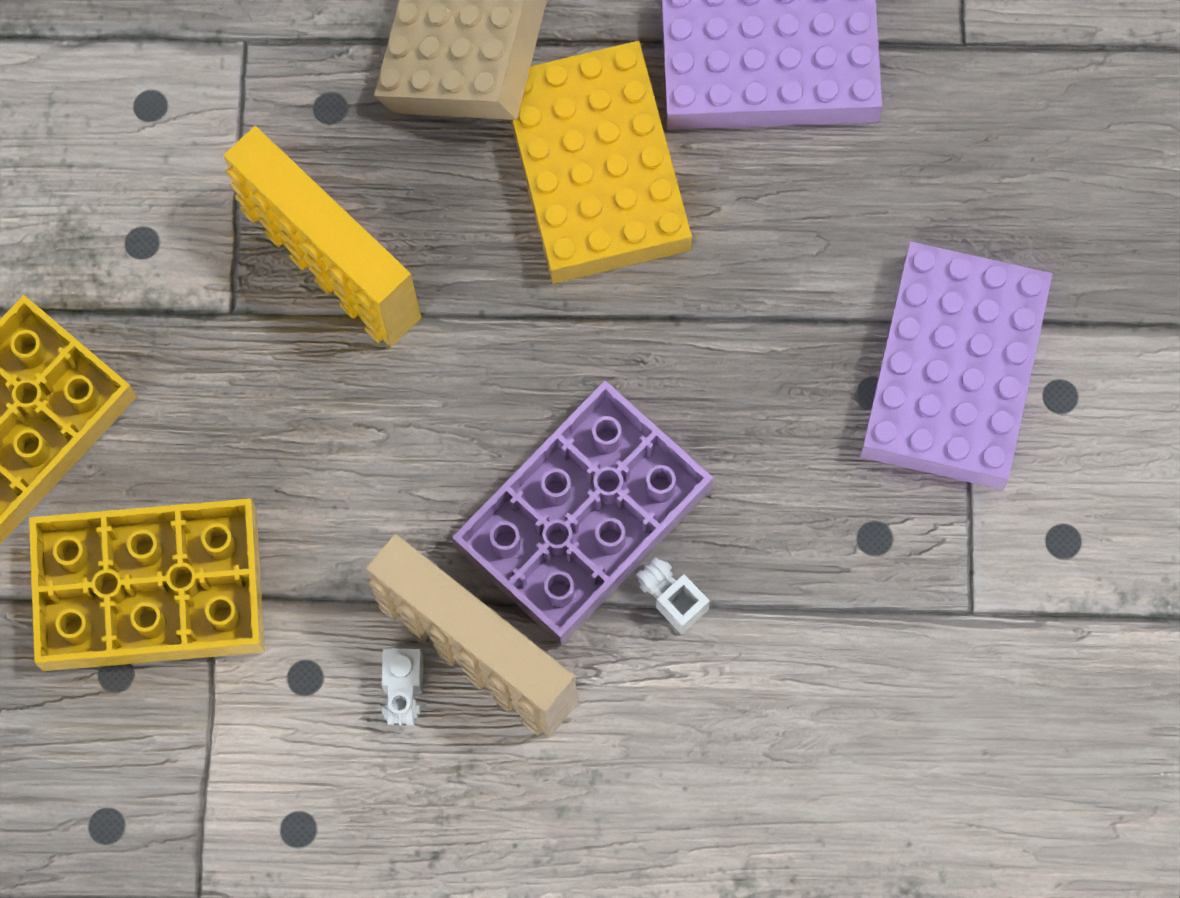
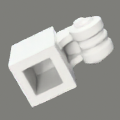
(676, 600)
(401, 680)

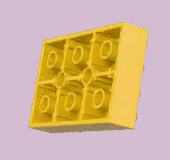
(598, 164)
(322, 237)
(51, 407)
(146, 585)

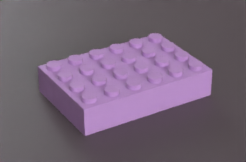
(770, 63)
(957, 365)
(583, 512)

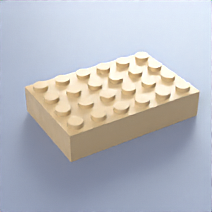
(459, 57)
(472, 636)

